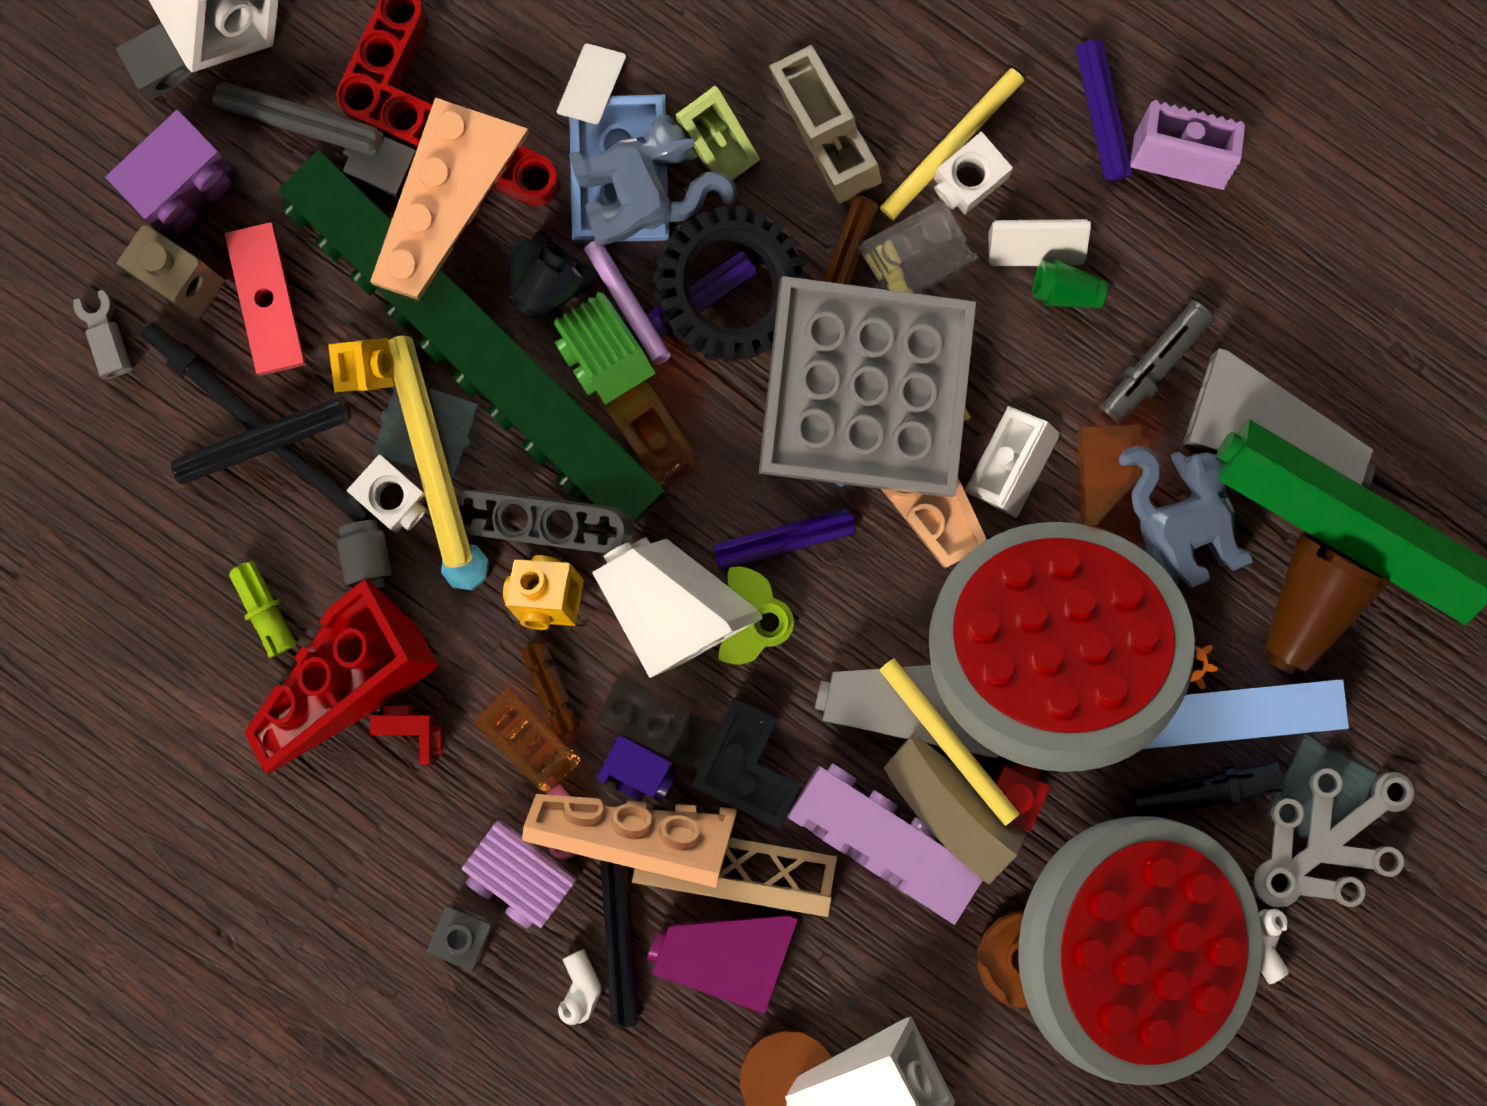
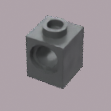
(154, 62)
(381, 172)
(461, 936)

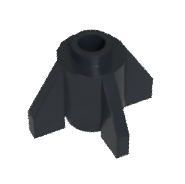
(545, 275)

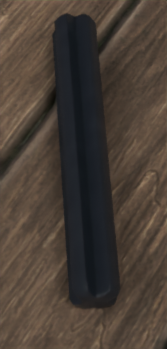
(261, 440)
(619, 944)

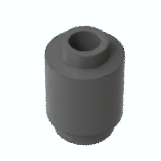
(364, 554)

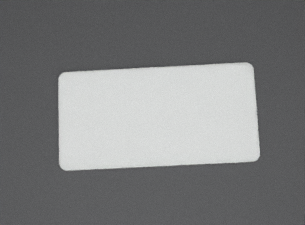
(591, 83)

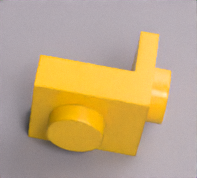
(361, 365)

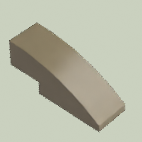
(826, 124)
(953, 809)

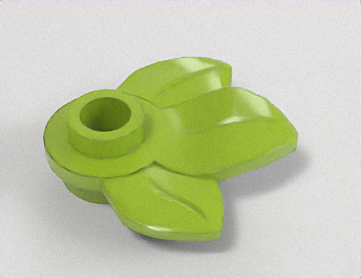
(751, 641)

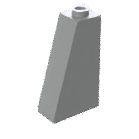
(1237, 392)
(871, 704)

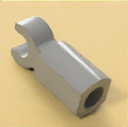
(104, 337)

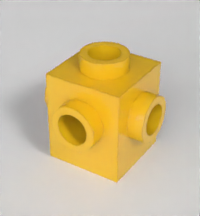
(543, 592)

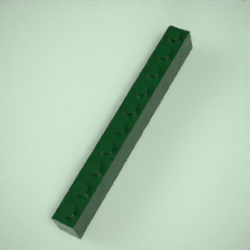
(475, 346)

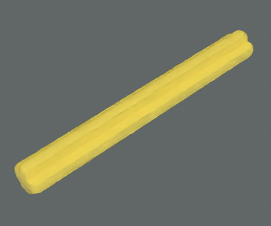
(429, 453)

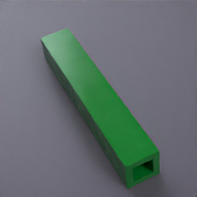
(1354, 521)

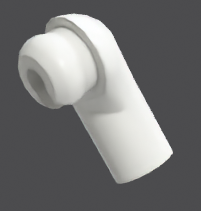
(1272, 925)
(583, 991)

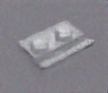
(918, 251)

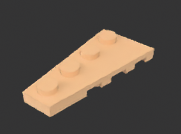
(447, 182)
(941, 522)
(655, 841)

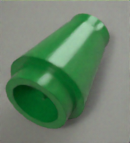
(1067, 286)

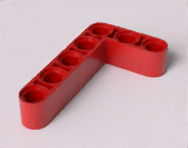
(390, 101)

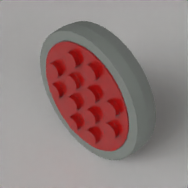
(1061, 646)
(1140, 950)

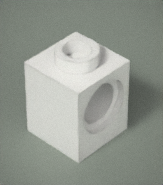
(977, 154)
(374, 480)

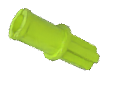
(262, 609)

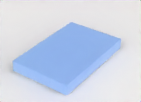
(622, 120)

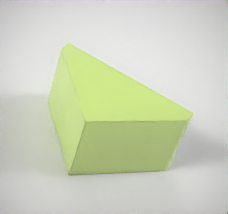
(717, 135)

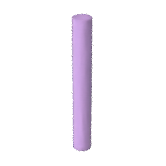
(627, 303)

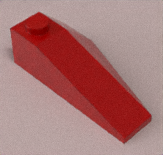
(350, 669)

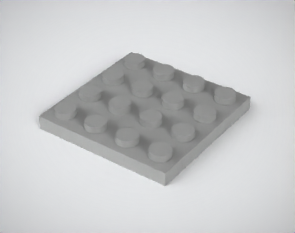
(867, 387)

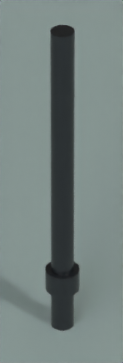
(186, 362)

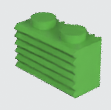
(603, 348)

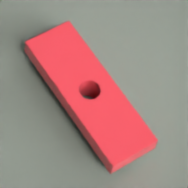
(259, 271)

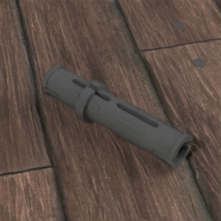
(1192, 323)

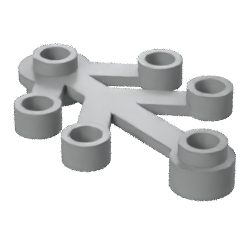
(1327, 843)

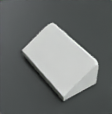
(1037, 241)
(1012, 461)

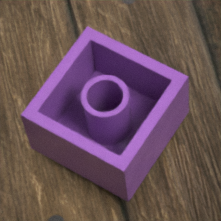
(172, 175)

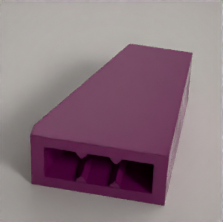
(726, 956)

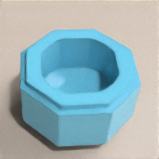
(470, 575)

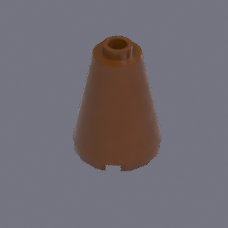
(1318, 603)

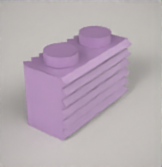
(1187, 145)
(518, 875)

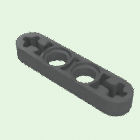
(539, 523)

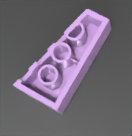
(884, 842)

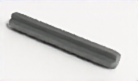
(298, 118)

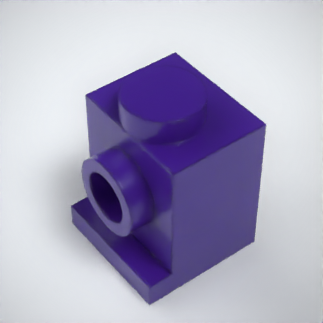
(637, 770)

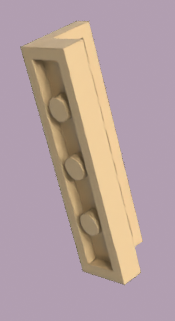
(756, 892)

